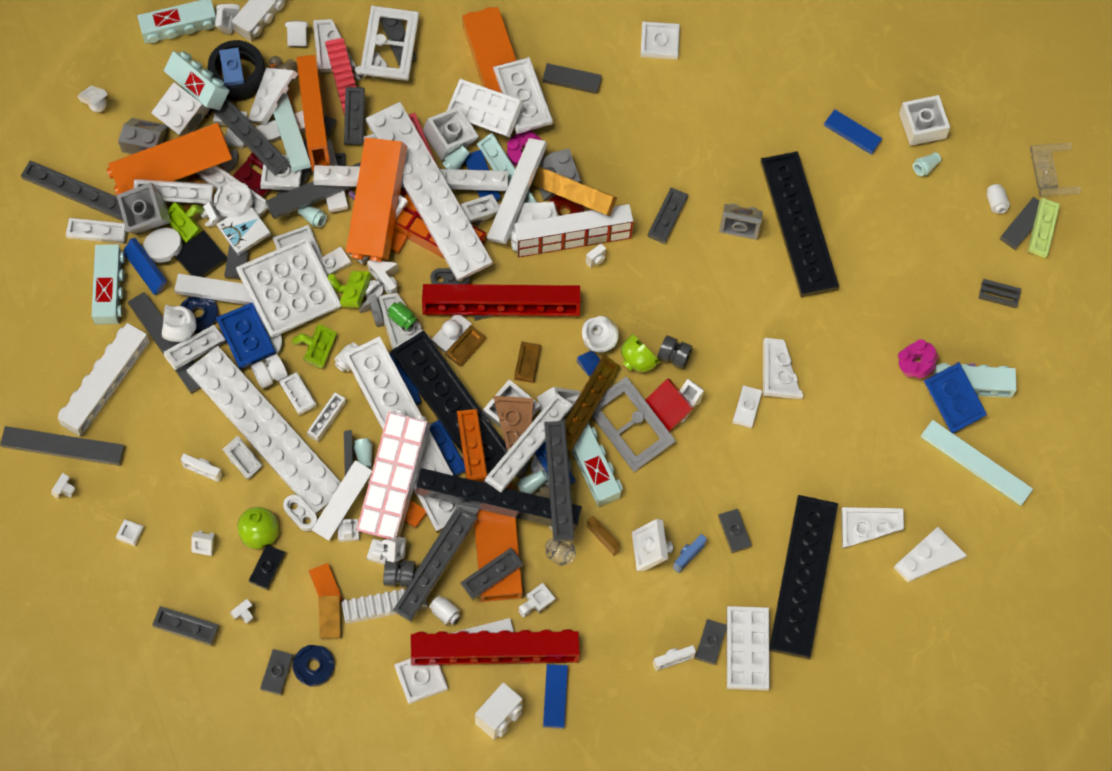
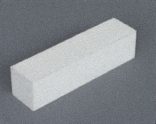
(326, 417)

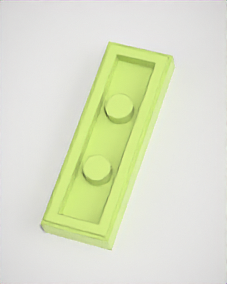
(1043, 227)

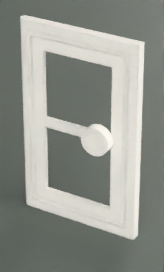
(380, 39)

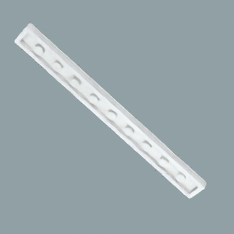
(455, 178)

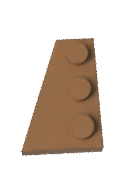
(514, 417)

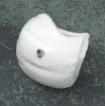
(178, 323)
(603, 337)

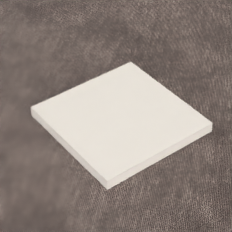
(288, 287)

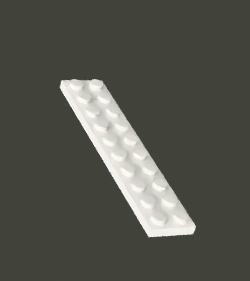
(432, 195)
(388, 392)
(265, 429)

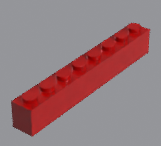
(501, 300)
(495, 648)

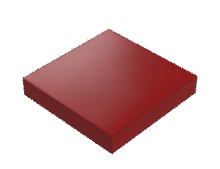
(669, 404)

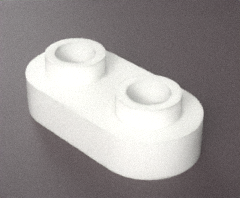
(301, 513)

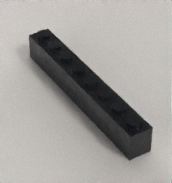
(487, 498)

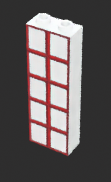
(571, 231)
(393, 475)

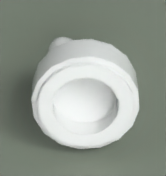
(374, 287)

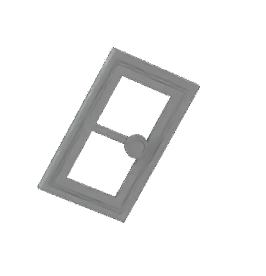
(646, 412)

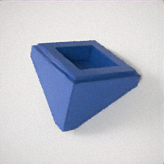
(588, 362)

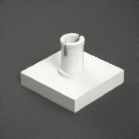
(650, 545)

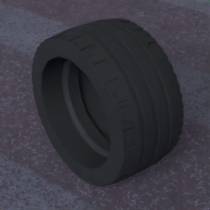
(247, 52)

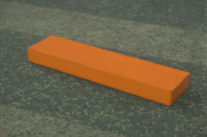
(472, 445)

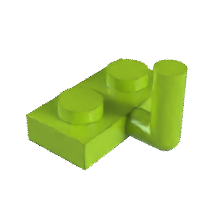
(183, 221)
(354, 290)
(318, 344)

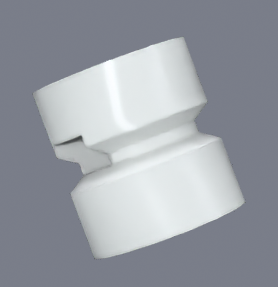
(270, 370)

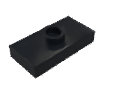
(267, 567)

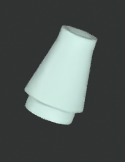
(456, 159)
(925, 164)
(314, 216)
(363, 451)
(532, 482)

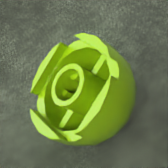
(637, 355)
(257, 527)

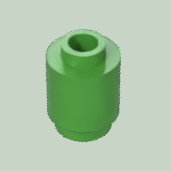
(401, 315)

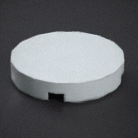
(233, 199)
(163, 244)

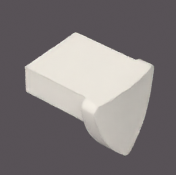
(224, 16)
(296, 33)

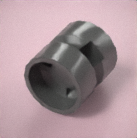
(674, 351)
(398, 573)

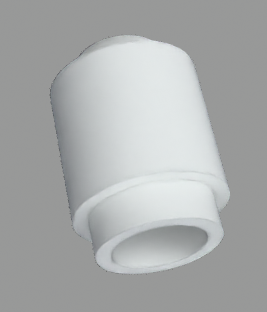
(997, 198)
(341, 362)
(445, 610)

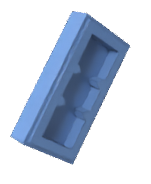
(231, 66)
(689, 552)

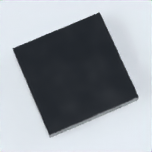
(200, 256)

